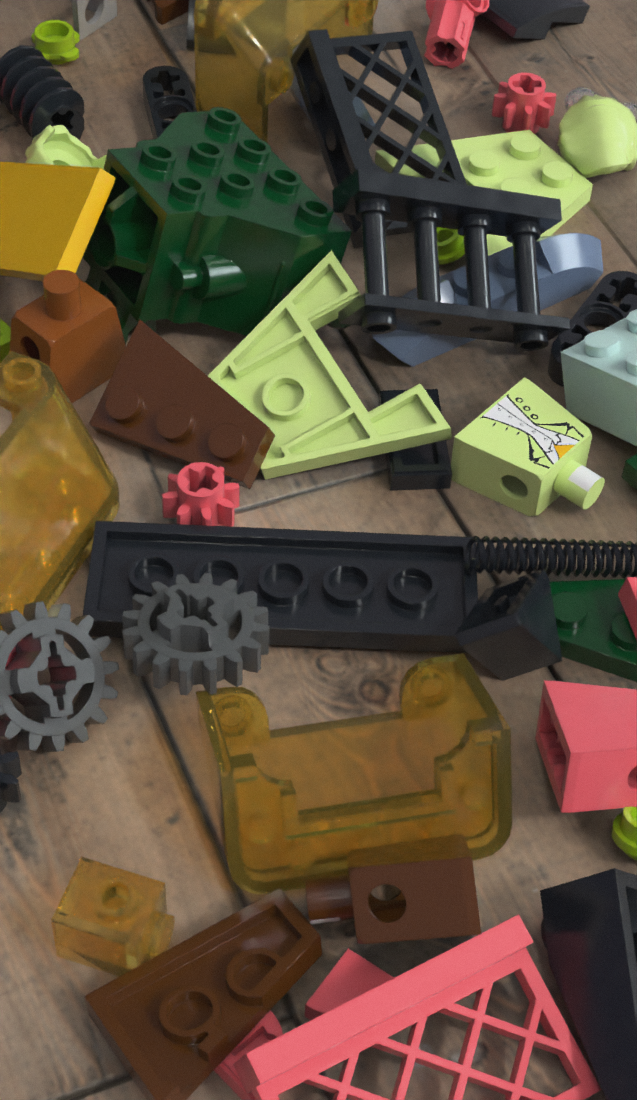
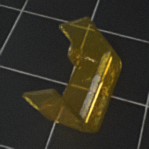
(248, 48)

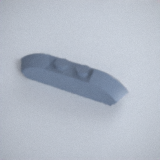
(564, 268)

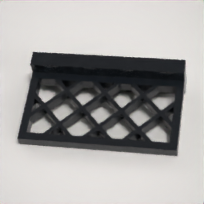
(343, 133)

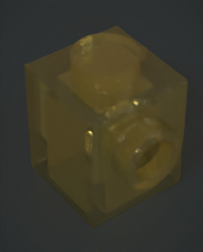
(111, 918)

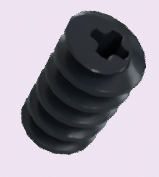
(38, 93)

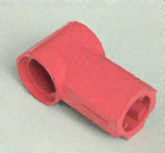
(451, 29)

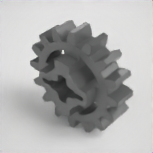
(190, 633)
(40, 646)

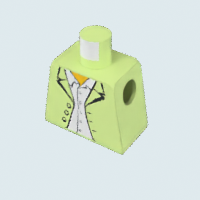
(526, 453)

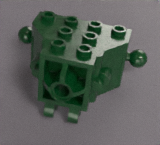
(207, 227)

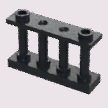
(473, 213)

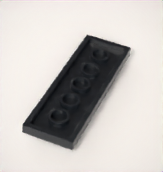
(313, 582)

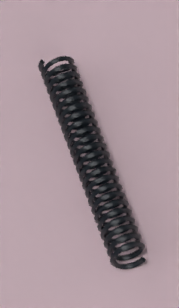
(498, 557)

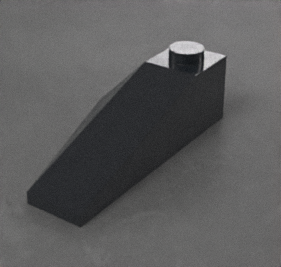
(593, 956)

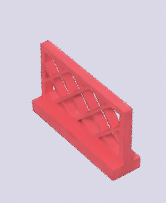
(407, 1002)

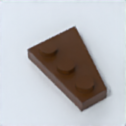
(179, 412)
(203, 996)

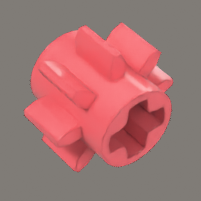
(524, 103)
(200, 496)

